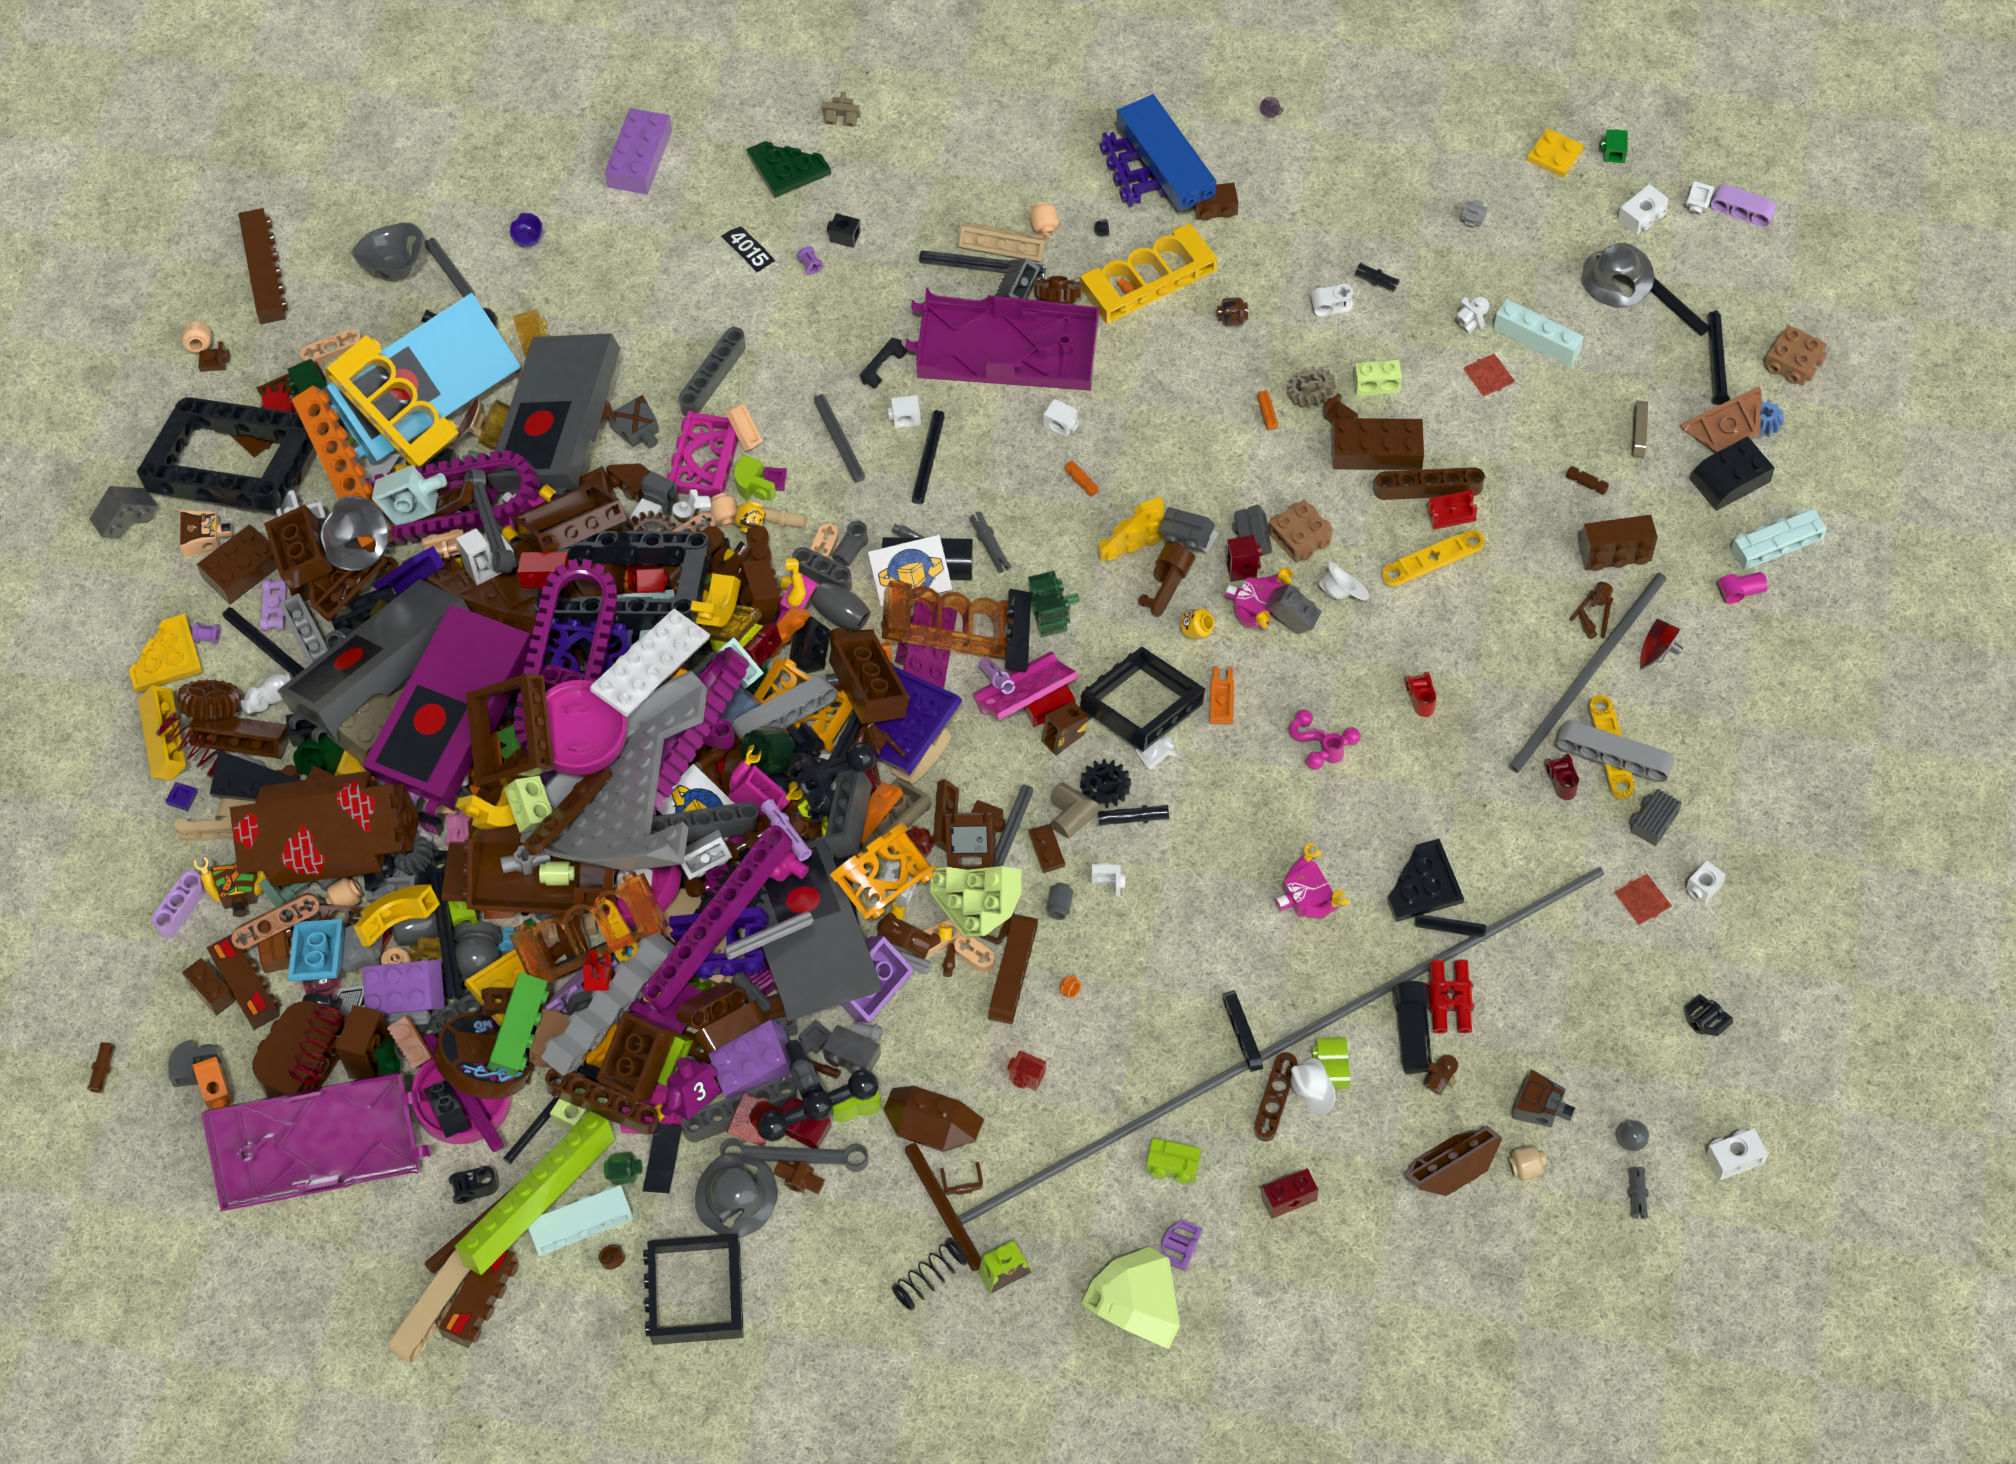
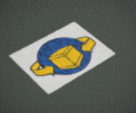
(912, 562)
(694, 793)

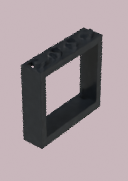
(1190, 691)
(702, 1332)

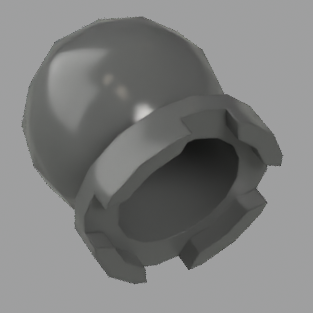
(476, 946)

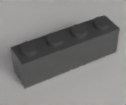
(848, 813)

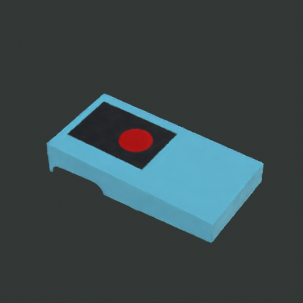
(445, 360)

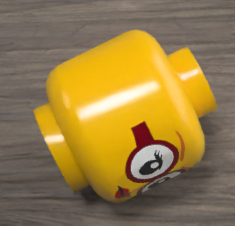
(1197, 623)

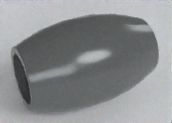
(841, 606)
(410, 930)

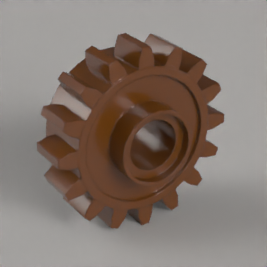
(1057, 289)

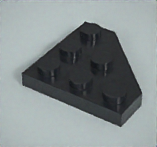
(1425, 883)

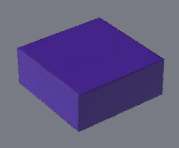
(181, 796)

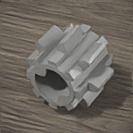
(1474, 213)

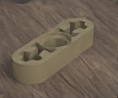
(1640, 428)

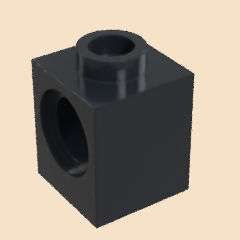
(844, 230)

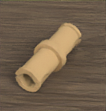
(785, 518)

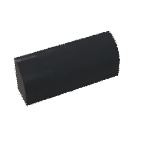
(957, 553)

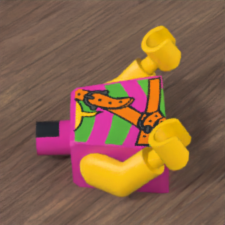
(799, 590)

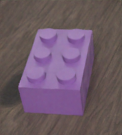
(892, 973)
(403, 987)
(752, 1059)

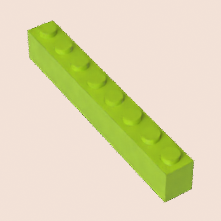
(535, 1193)

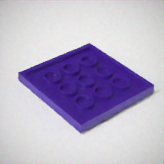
(925, 717)

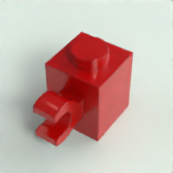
(277, 400)

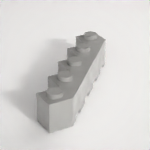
(589, 1025)

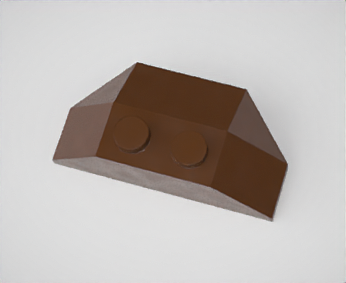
(340, 587)
(931, 1118)
(1455, 1161)

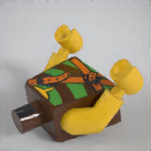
(230, 888)

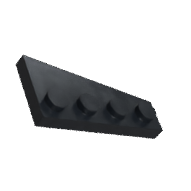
(242, 778)

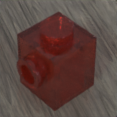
(1026, 1070)

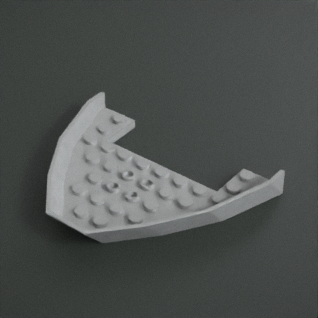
(618, 820)

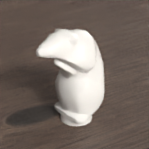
(259, 698)

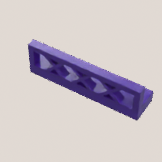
(416, 568)

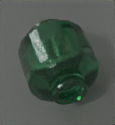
(622, 1168)

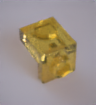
(425, 947)

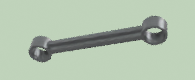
(501, 559)
(806, 1155)

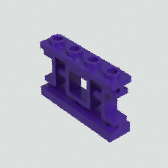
(1122, 173)
(752, 919)

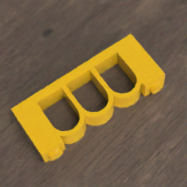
(1184, 241)
(366, 354)

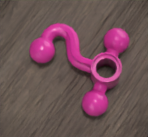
(1316, 759)

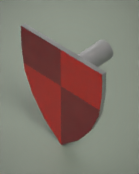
(1658, 643)

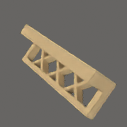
(1003, 241)

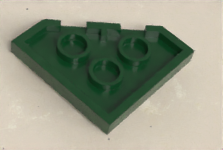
(786, 167)

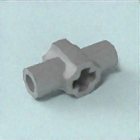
(516, 862)

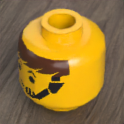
(749, 516)

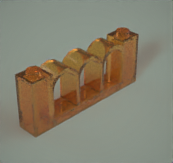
(897, 624)
(642, 906)

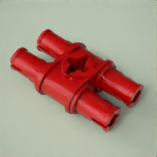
(1440, 1001)

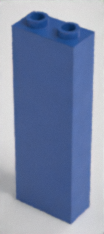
(1166, 152)

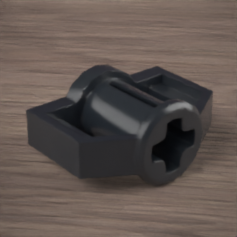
(1710, 1013)

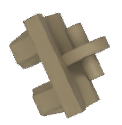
(841, 107)

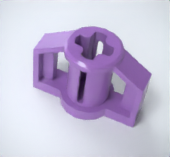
(1181, 1244)

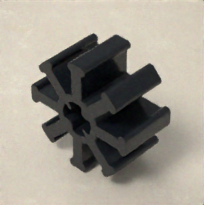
(805, 740)

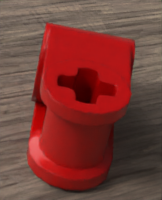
(1421, 690)

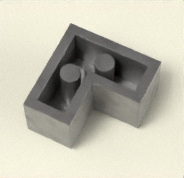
(119, 508)

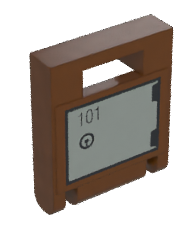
(970, 837)

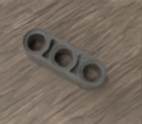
(816, 562)

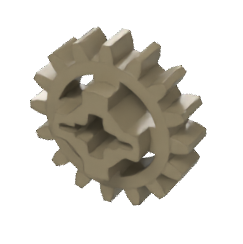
(1311, 386)

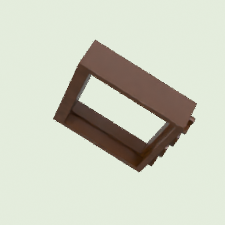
(565, 506)
(536, 731)

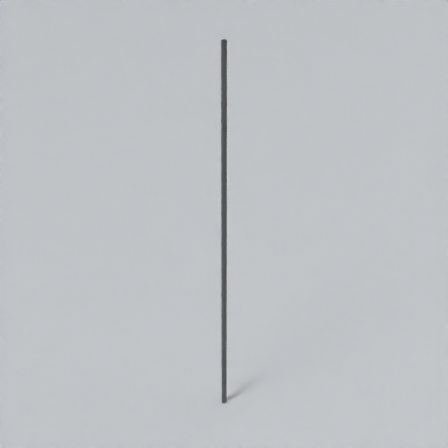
(1274, 1049)

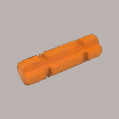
(1267, 410)
(1081, 478)

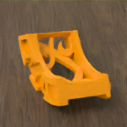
(835, 722)
(855, 872)

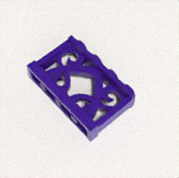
(584, 631)

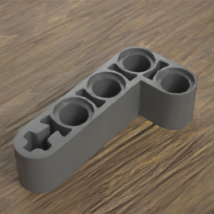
(454, 1009)

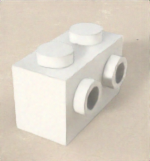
(705, 854)

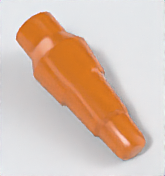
(1125, 286)

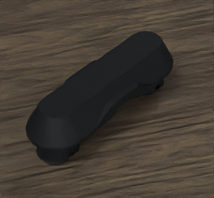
(869, 374)

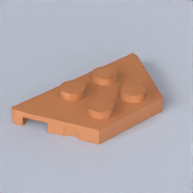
(1728, 421)

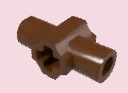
(799, 1176)

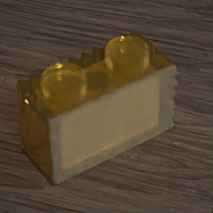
(494, 424)

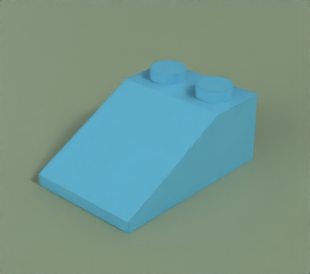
(317, 950)

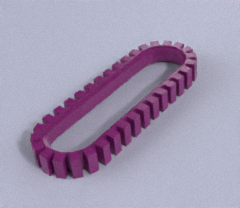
(463, 520)
(544, 622)
(721, 679)

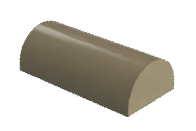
(906, 810)

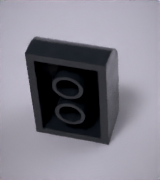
(1732, 473)

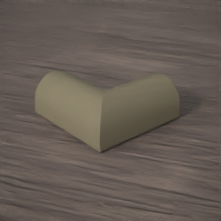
(1075, 807)

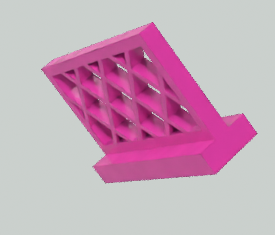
(1041, 678)

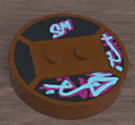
(464, 1053)

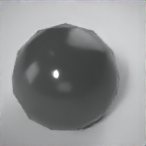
(1633, 1135)

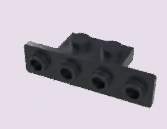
(362, 606)
(1017, 630)

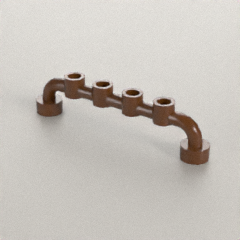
(696, 887)

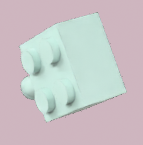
(407, 494)

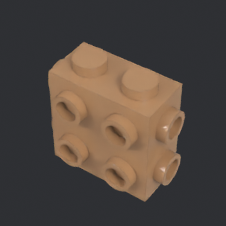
(1796, 355)
(1300, 531)
(551, 1024)

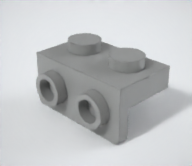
(356, 955)

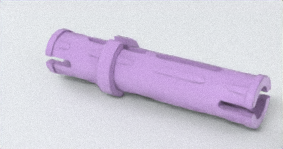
(998, 677)
(782, 820)

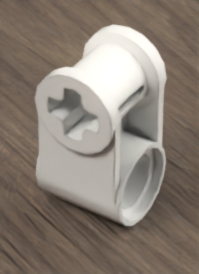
(1330, 300)

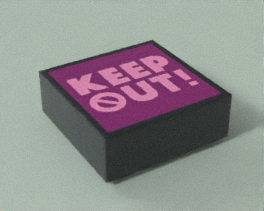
(431, 823)

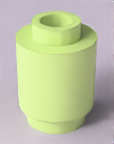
(557, 873)

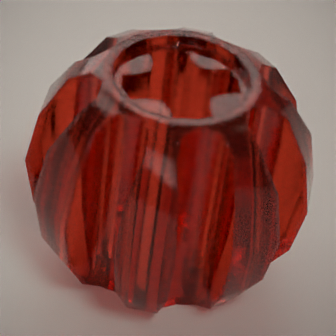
(921, 839)

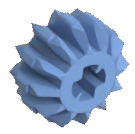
(1771, 418)

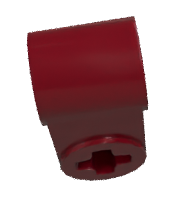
(1563, 773)

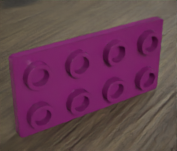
(926, 661)
(668, 1015)

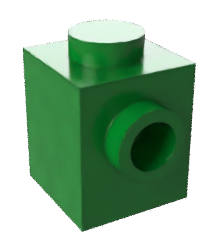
(1615, 145)

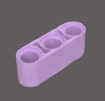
(1743, 205)
(179, 894)

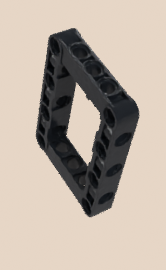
(265, 493)
(639, 547)

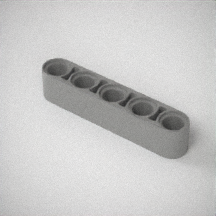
(787, 707)
(1615, 751)

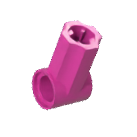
(1736, 588)

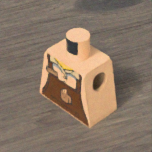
(201, 532)

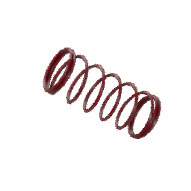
(168, 722)
(328, 1020)

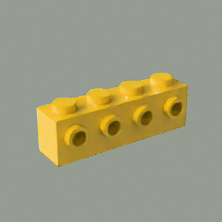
(154, 709)

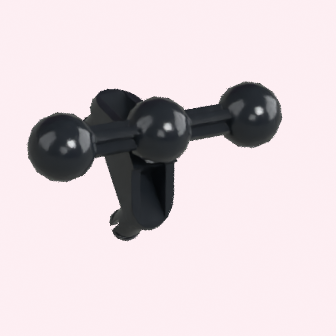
(816, 775)
(816, 1102)

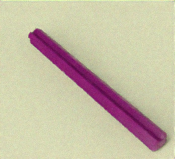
(472, 1108)

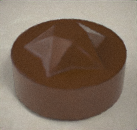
(611, 1256)

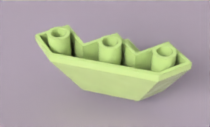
(977, 897)
(1137, 1296)

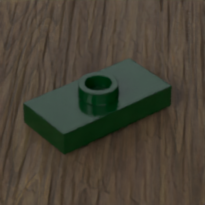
(387, 1057)

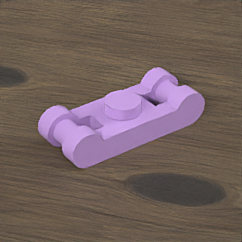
(270, 605)

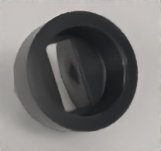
(1101, 228)

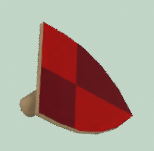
(471, 422)

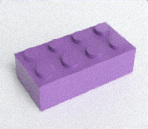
(638, 151)

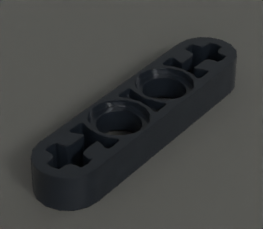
(1242, 1031)

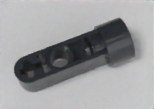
(1412, 1005)

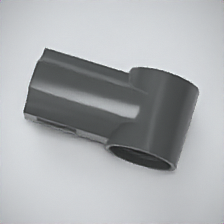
(851, 544)

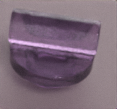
(1270, 107)

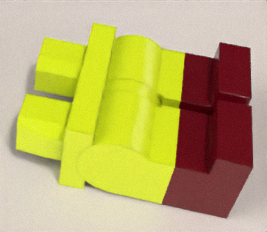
(757, 642)

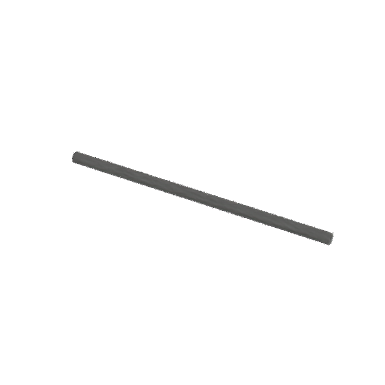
(1587, 673)

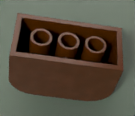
(278, 1050)

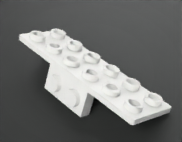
(649, 662)

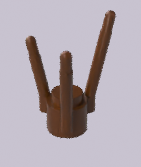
(1600, 596)
(877, 739)

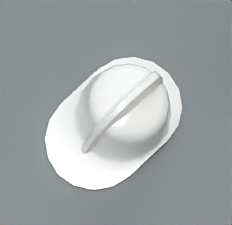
(1342, 585)
(1313, 1085)

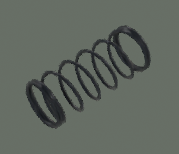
(906, 1299)

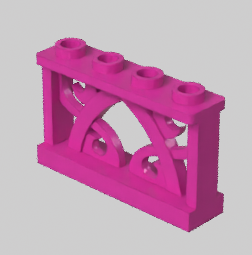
(718, 478)

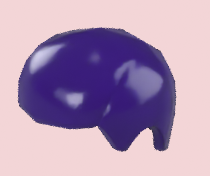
(526, 230)

